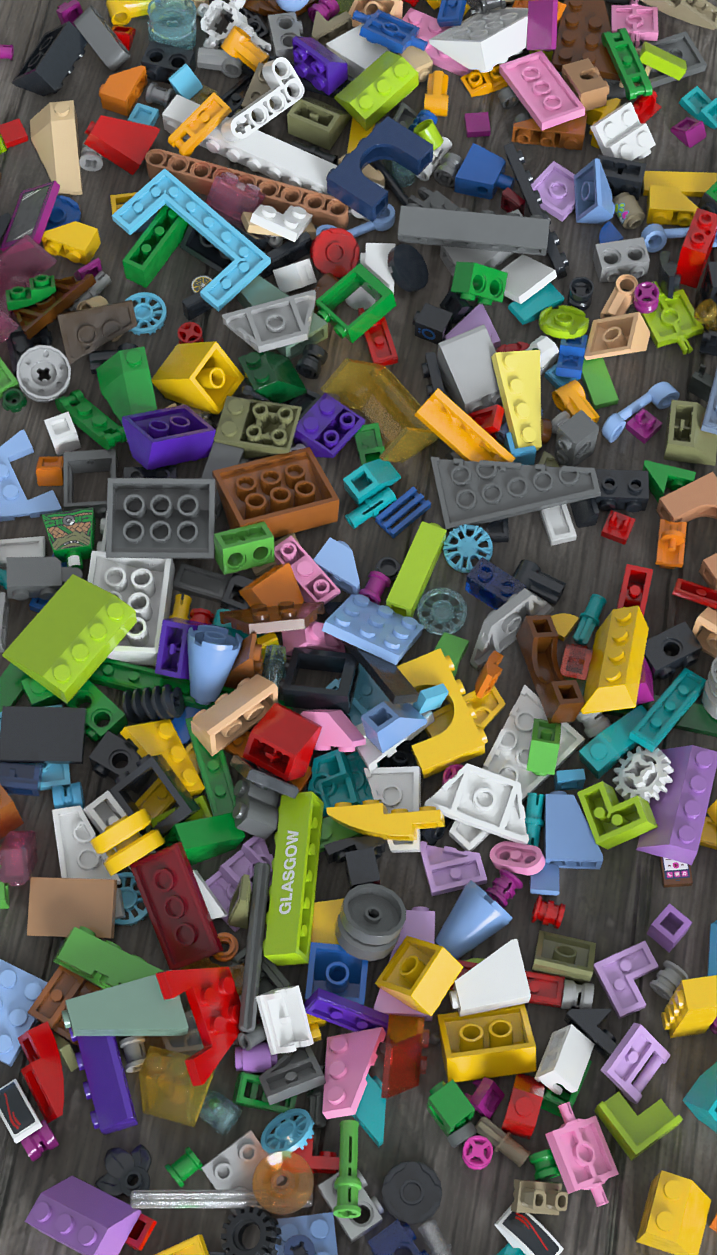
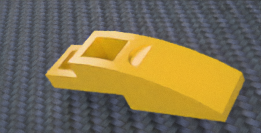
(374, 821)

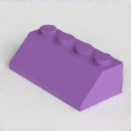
(683, 807)

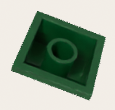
(271, 376)

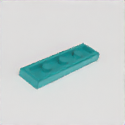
(668, 710)

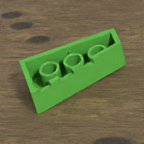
(100, 960)

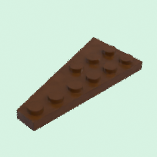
(581, 37)

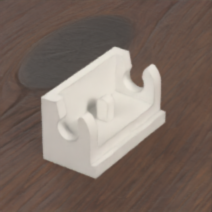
(284, 1019)
(565, 1060)

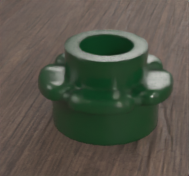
(14, 395)

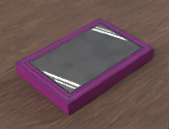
(31, 214)

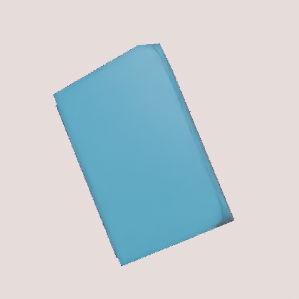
(185, 82)

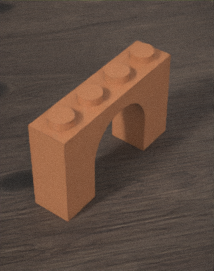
(691, 502)

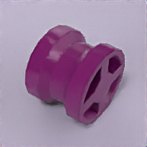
(646, 290)

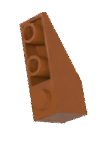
(565, 135)
(247, 662)

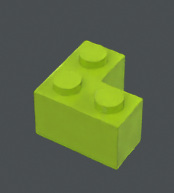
(615, 821)

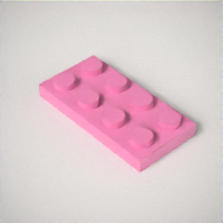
(428, 29)
(542, 90)

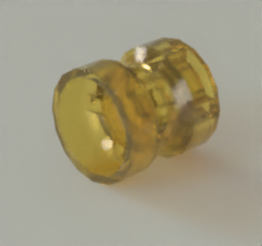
(707, 314)

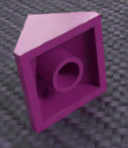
(542, 25)

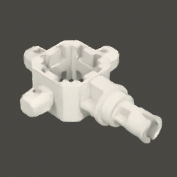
(211, 16)

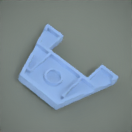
(12, 498)

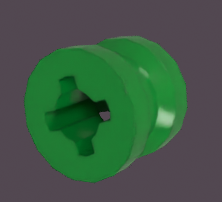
(544, 1165)

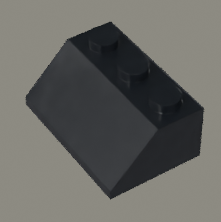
(51, 60)
(205, 251)

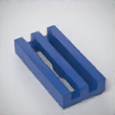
(411, 493)

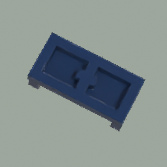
(21, 778)

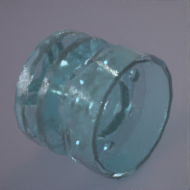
(173, 23)

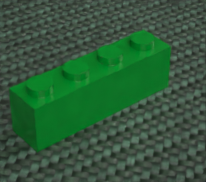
(154, 247)

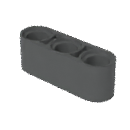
(102, 39)

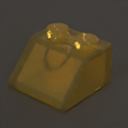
(168, 1087)

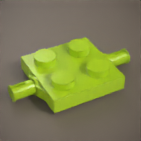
(673, 321)

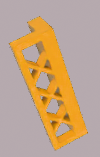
(460, 430)

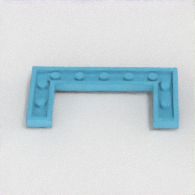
(168, 190)

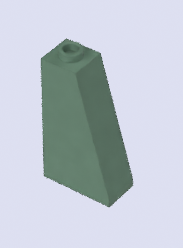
(260, 292)
(126, 1010)

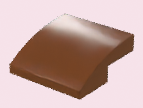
(51, 1001)

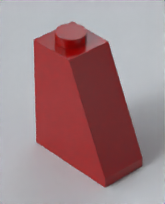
(121, 141)
(523, 1106)

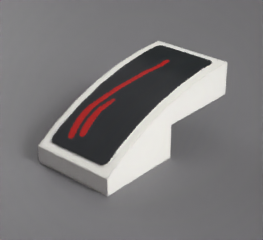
(17, 1112)
(527, 1234)

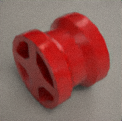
(188, 331)

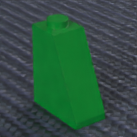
(205, 837)

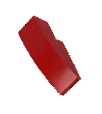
(45, 1070)

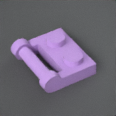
(630, 1058)

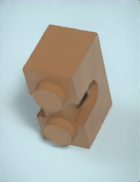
(586, 83)

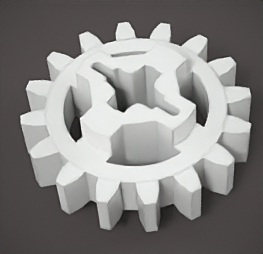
(642, 774)

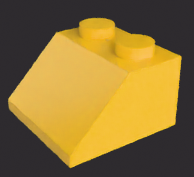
(419, 974)

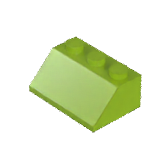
(378, 89)

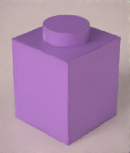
(669, 927)

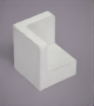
(295, 276)
(62, 433)

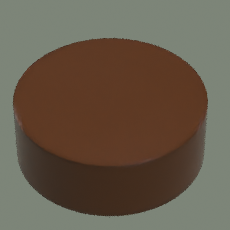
(546, 430)

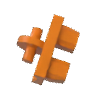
(671, 544)

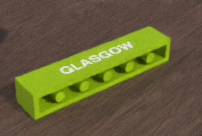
(294, 880)

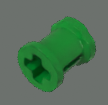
(184, 1167)

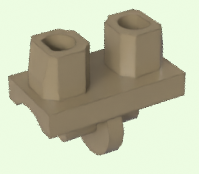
(539, 1197)

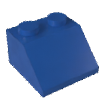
(336, 972)

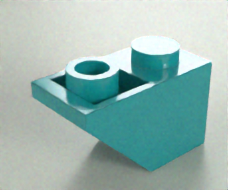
(370, 480)

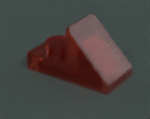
(576, 661)

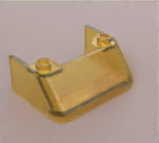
(382, 401)

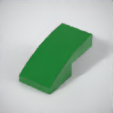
(369, 443)

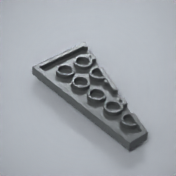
(499, 490)

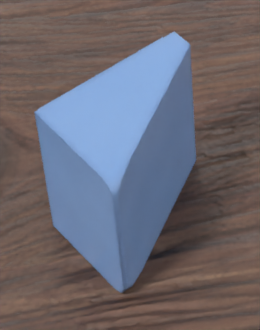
(546, 881)

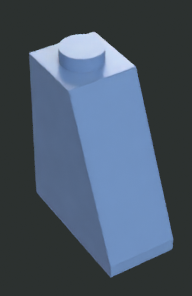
(567, 834)

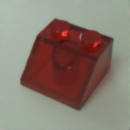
(404, 1054)

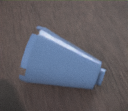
(210, 660)
(471, 921)

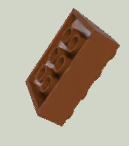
(281, 490)

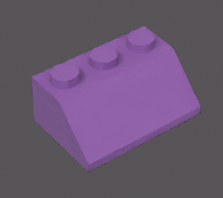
(83, 1217)

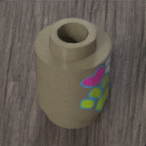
(628, 211)

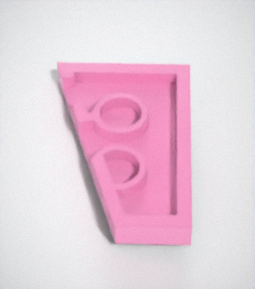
(346, 1070)

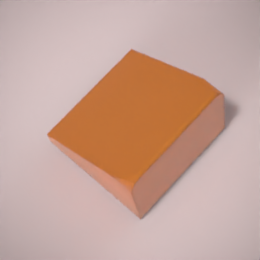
(50, 471)

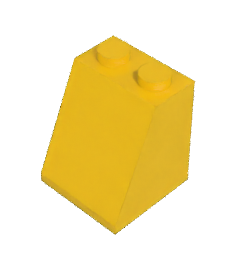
(198, 376)
(674, 1215)

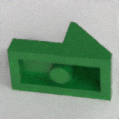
(666, 476)

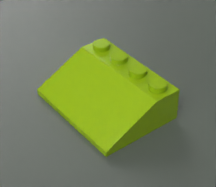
(71, 637)

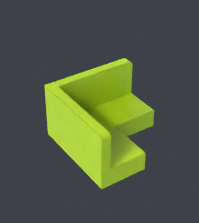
(632, 1131)

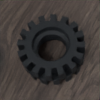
(240, 1222)

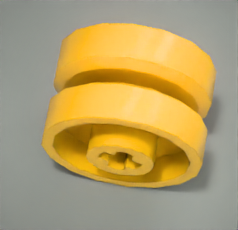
(127, 841)

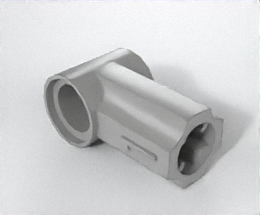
(219, 60)

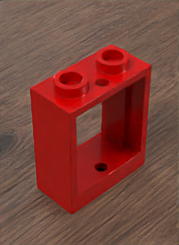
(697, 247)

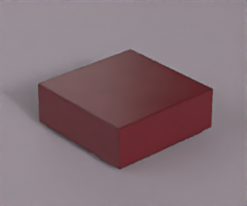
(511, 201)

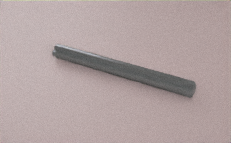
(254, 947)

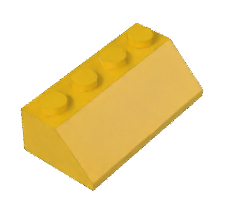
(616, 662)

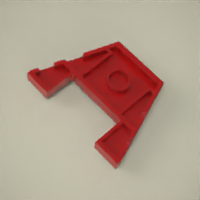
(215, 1011)

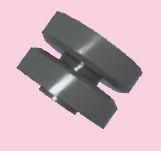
(370, 922)

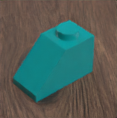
(372, 1110)

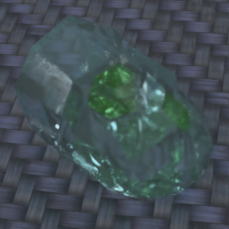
(219, 1112)

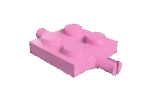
(638, 20)
(582, 1154)

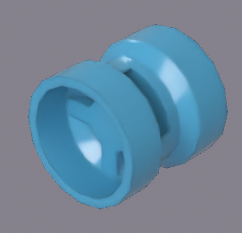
(68, 796)

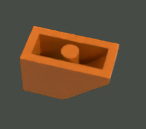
(123, 90)

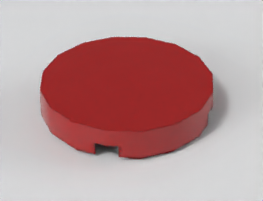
(335, 252)

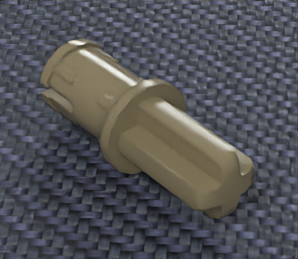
(502, 1141)

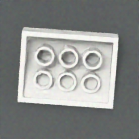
(485, 38)
(147, 588)

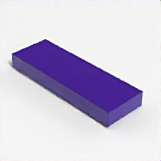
(344, 1012)

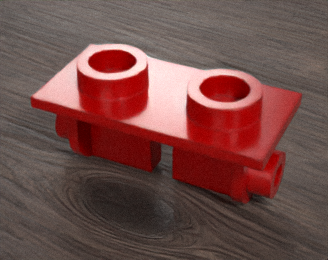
(646, 107)

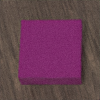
(477, 124)

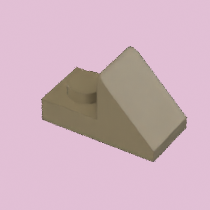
(326, 31)

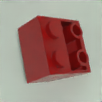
(283, 742)

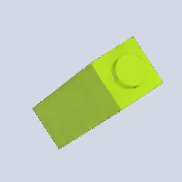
(416, 569)

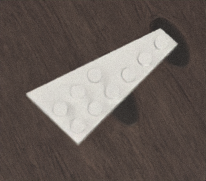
(510, 758)

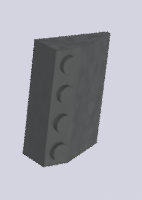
(161, 518)

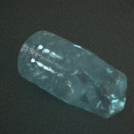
(274, 664)

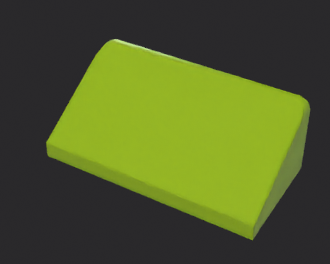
(662, 61)

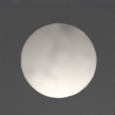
(360, 299)

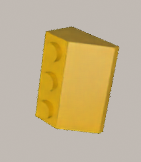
(487, 1044)

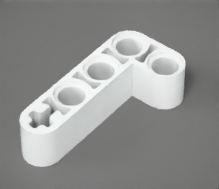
(261, 107)

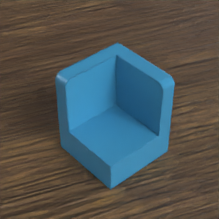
(523, 455)

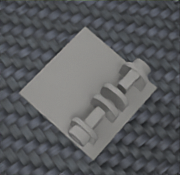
(236, 1165)

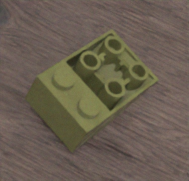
(257, 426)

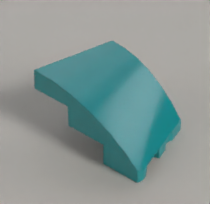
(340, 779)

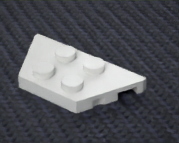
(483, 802)

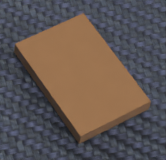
(68, 903)

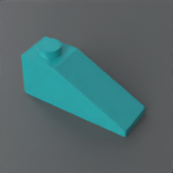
(611, 744)

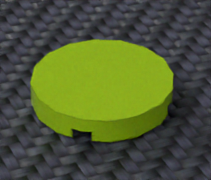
(564, 322)

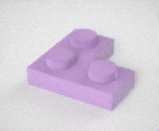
(618, 977)

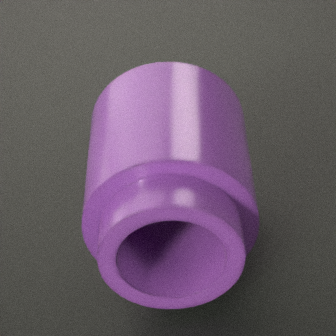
(255, 1060)

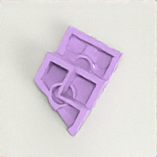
(243, 862)

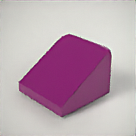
(689, 131)
(93, 267)

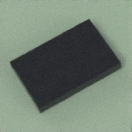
(42, 735)

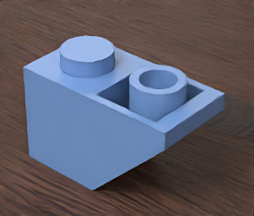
(391, 723)

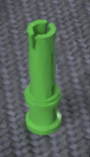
(347, 1183)

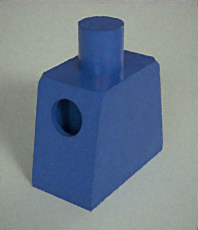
(482, 174)

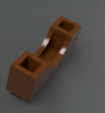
(538, 644)

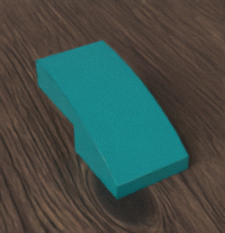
(700, 107)
(532, 307)

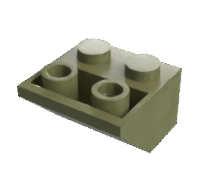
(316, 122)
(684, 436)

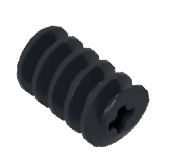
(153, 704)

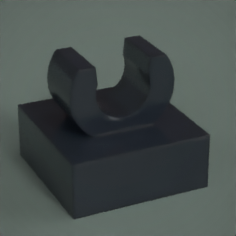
(455, 305)

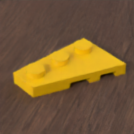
(485, 709)

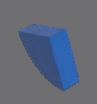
(609, 233)

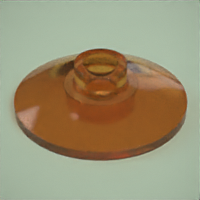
(294, 1193)

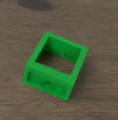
(356, 278)

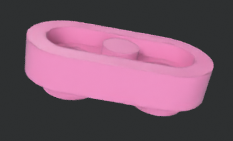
(522, 858)

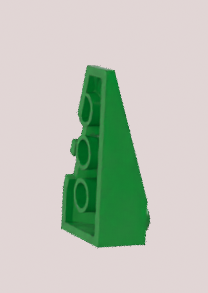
(127, 383)

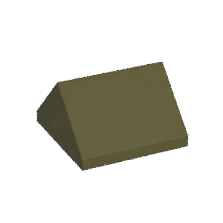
(564, 957)

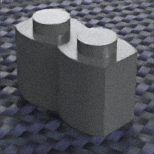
(255, 809)

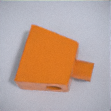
(273, 587)

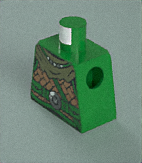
(71, 535)

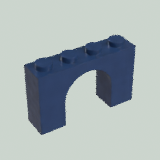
(388, 142)

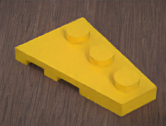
(162, 738)

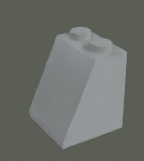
(469, 370)

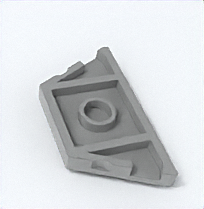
(274, 322)
(502, 624)

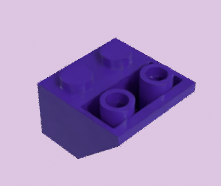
(318, 64)
(327, 427)
(173, 647)

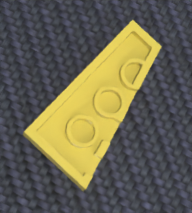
(520, 394)

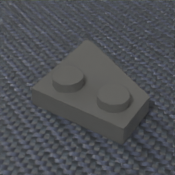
(292, 1076)

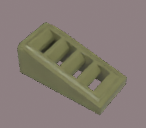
(240, 904)

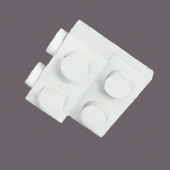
(623, 135)

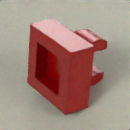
(618, 527)

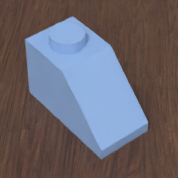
(339, 565)

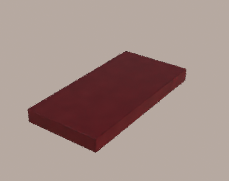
(176, 906)

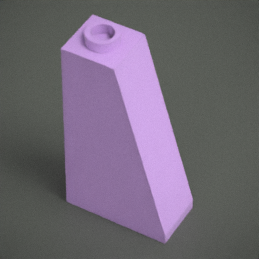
(419, 925)

